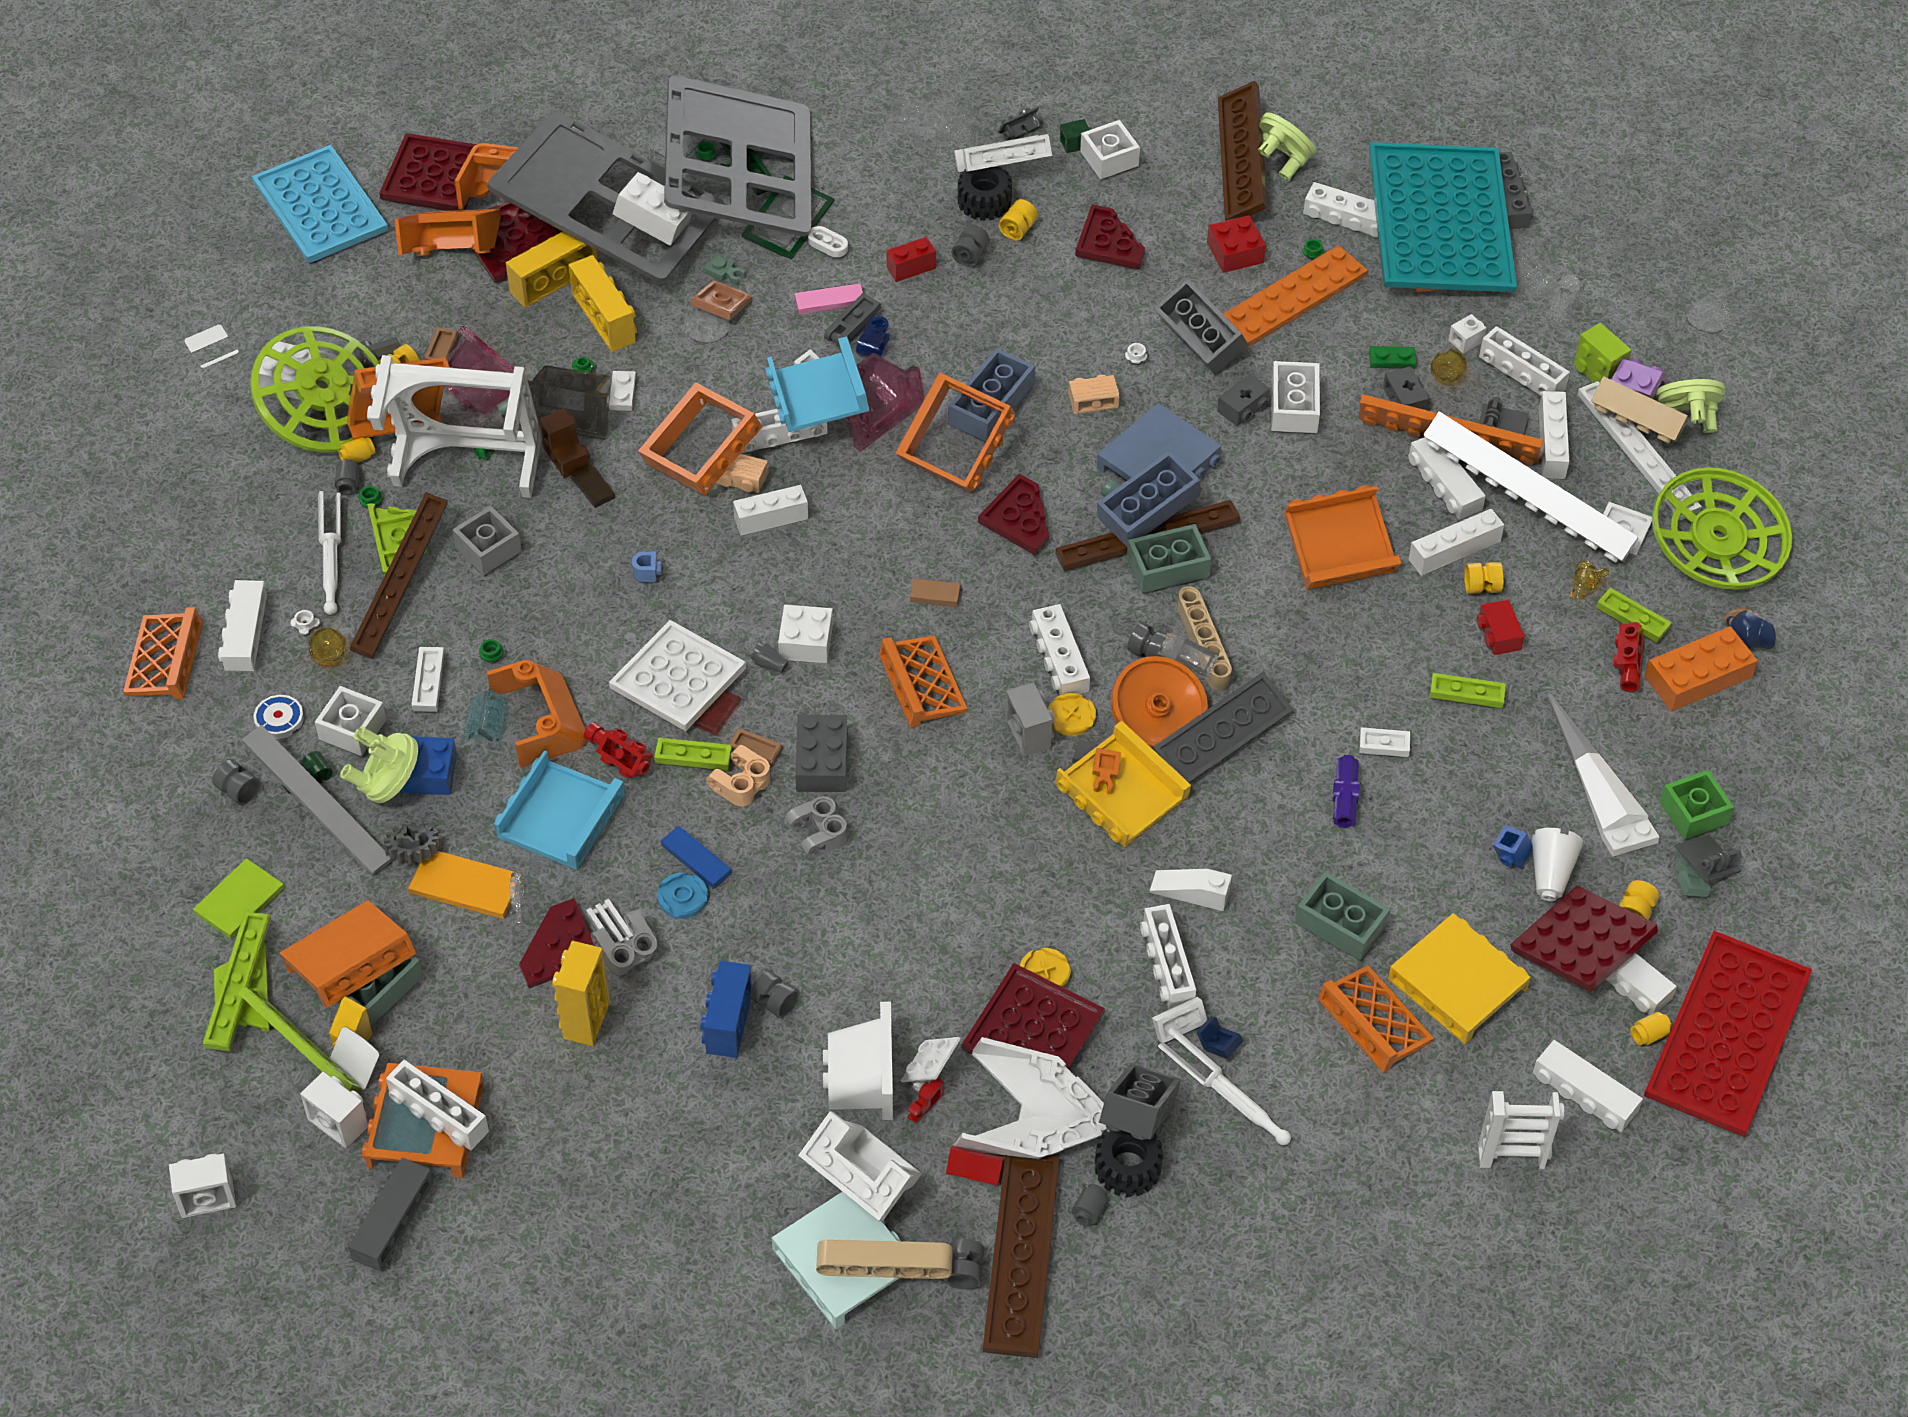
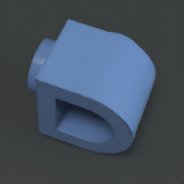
(646, 566)

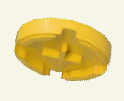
(1072, 714)
(1048, 964)

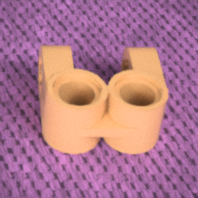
(742, 786)

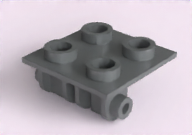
(1503, 418)
(1709, 858)

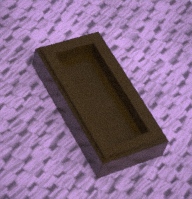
(592, 486)

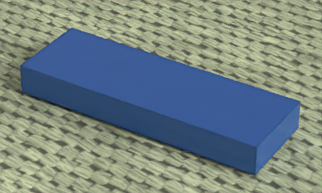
(696, 857)

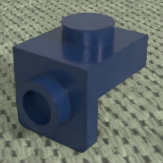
(1218, 1039)

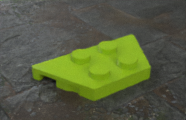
(389, 529)
(259, 982)

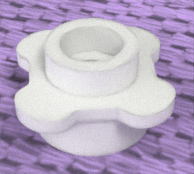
(304, 616)

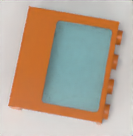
(400, 1134)

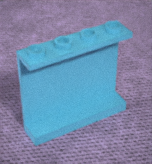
(818, 389)

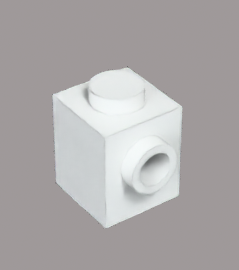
(1467, 333)

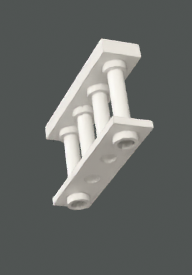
(1003, 153)
(1498, 1120)

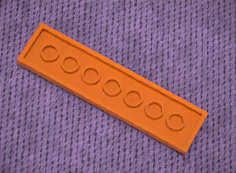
(1295, 294)
(1417, 421)

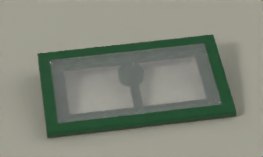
(783, 206)

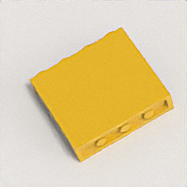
(1139, 796)
(1458, 977)

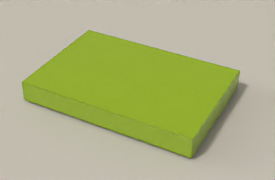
(243, 890)

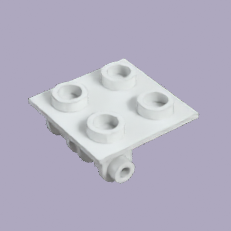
(929, 1061)

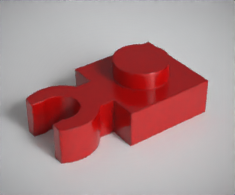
(928, 1096)

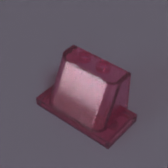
(477, 355)
(890, 397)

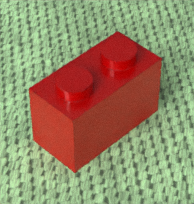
(911, 259)
(1500, 627)

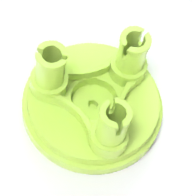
(1287, 138)
(1695, 395)
(387, 767)

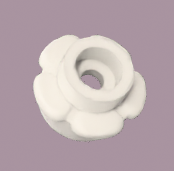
(1136, 353)

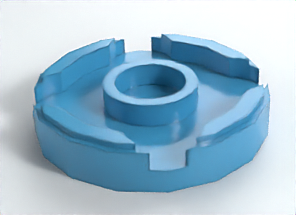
(679, 902)

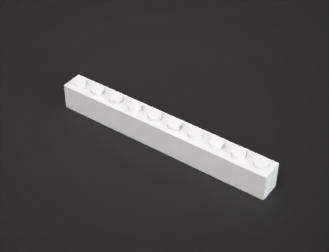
(1531, 487)

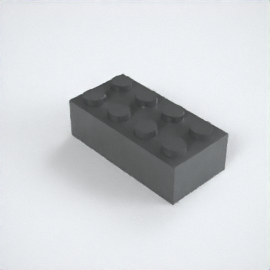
(1201, 326)
(1139, 1101)

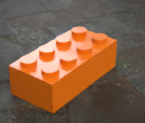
(1701, 668)

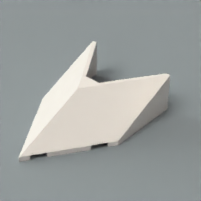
(1054, 1104)

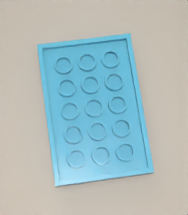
(319, 204)

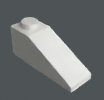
(1194, 886)

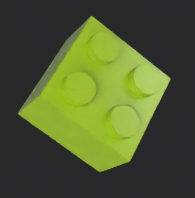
(1600, 353)

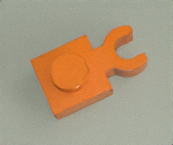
(1106, 766)

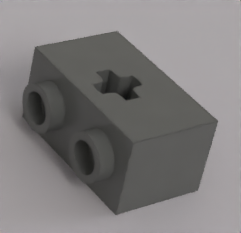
(1405, 388)
(1243, 400)

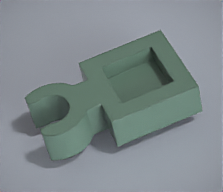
(723, 268)
(1690, 880)

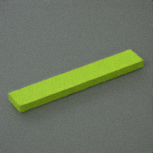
(238, 974)
(297, 1038)

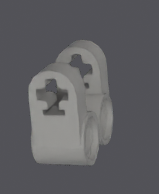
(825, 839)
(628, 949)

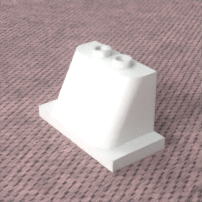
(861, 1065)
(859, 1164)

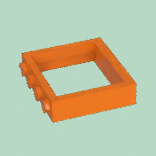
(927, 413)
(677, 422)

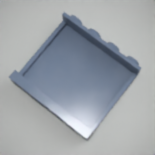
(1152, 437)

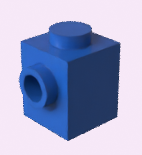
(1512, 847)

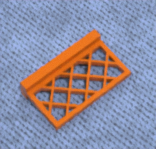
(181, 654)
(904, 687)
(1360, 1026)

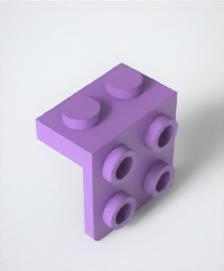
(1640, 377)

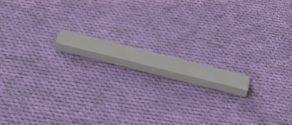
(316, 800)

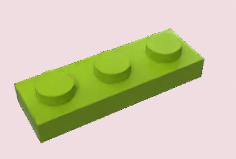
(1629, 611)
(1467, 690)
(693, 754)

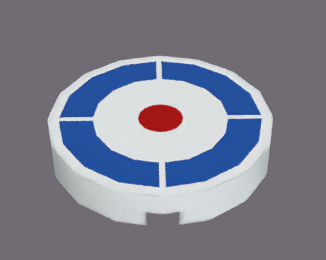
(279, 715)

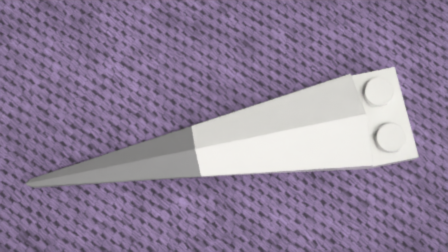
(1617, 813)

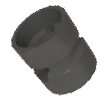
(970, 245)
(1145, 640)
(236, 782)
(776, 995)
(966, 1264)

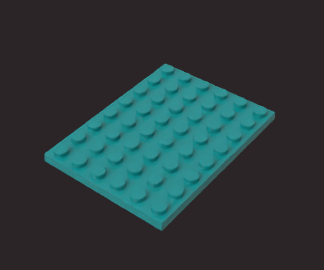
(1441, 217)

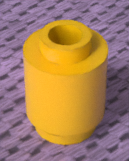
(357, 450)
(1650, 1028)

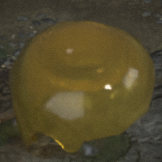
(1448, 367)
(324, 644)

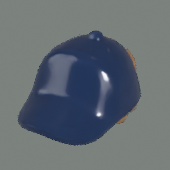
(1751, 628)

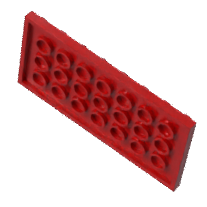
(1728, 1033)

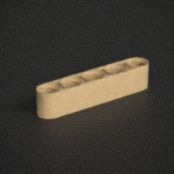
(1202, 632)
(884, 1259)

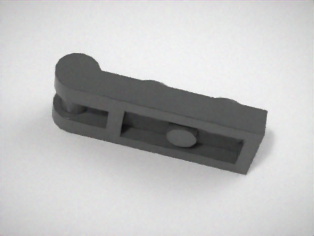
(853, 318)

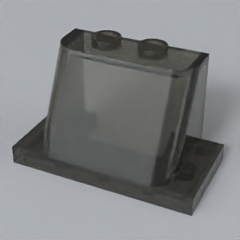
(577, 392)

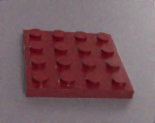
(426, 172)
(515, 235)
(1584, 938)
(1036, 1016)

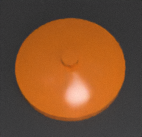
(1157, 697)

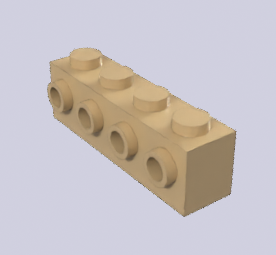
(1639, 409)

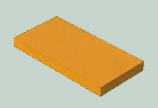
(463, 884)

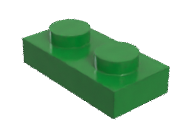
(1392, 357)

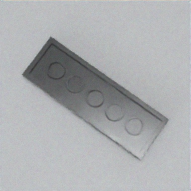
(1224, 728)

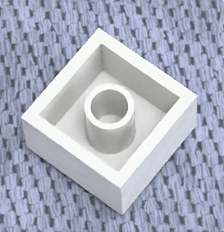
(1110, 149)
(805, 633)
(346, 714)
(335, 1109)
(202, 1185)

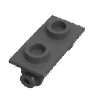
(1013, 126)

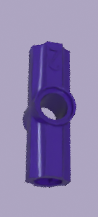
(1346, 791)

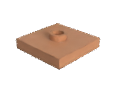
(721, 300)

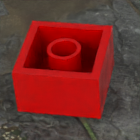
(1236, 244)

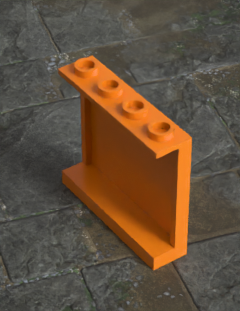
(425, 400)
(1340, 537)
(348, 952)

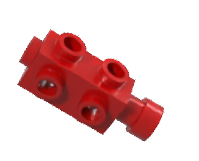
(1629, 655)
(631, 758)

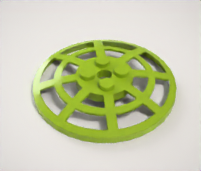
(306, 387)
(1727, 523)

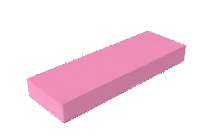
(827, 298)

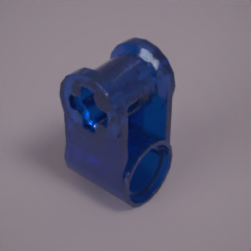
(874, 337)

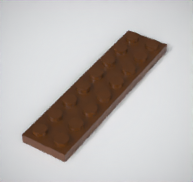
(1241, 161)
(1021, 1256)

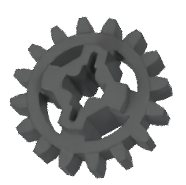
(411, 843)

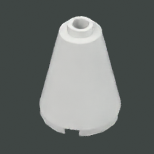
(1554, 860)

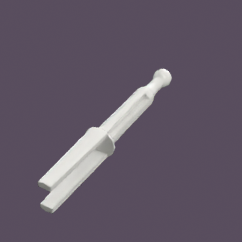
(329, 543)
(1225, 1088)

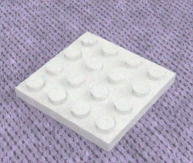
(677, 675)

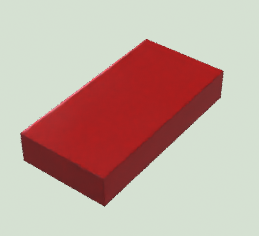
(975, 1165)

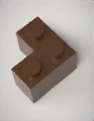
(562, 442)

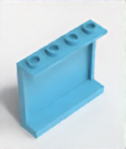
(558, 812)

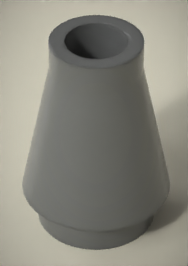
(767, 657)

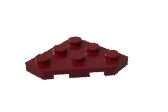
(1109, 239)
(1018, 515)
(557, 931)

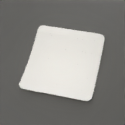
(206, 338)
(355, 1056)

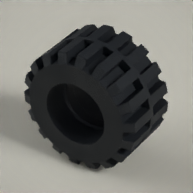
(985, 192)
(1123, 1177)

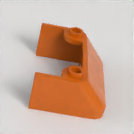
(477, 170)
(447, 230)
(558, 731)

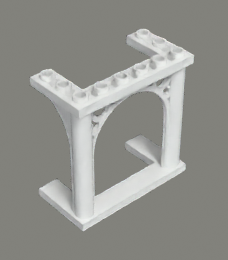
(399, 382)

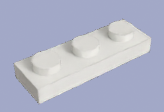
(428, 679)

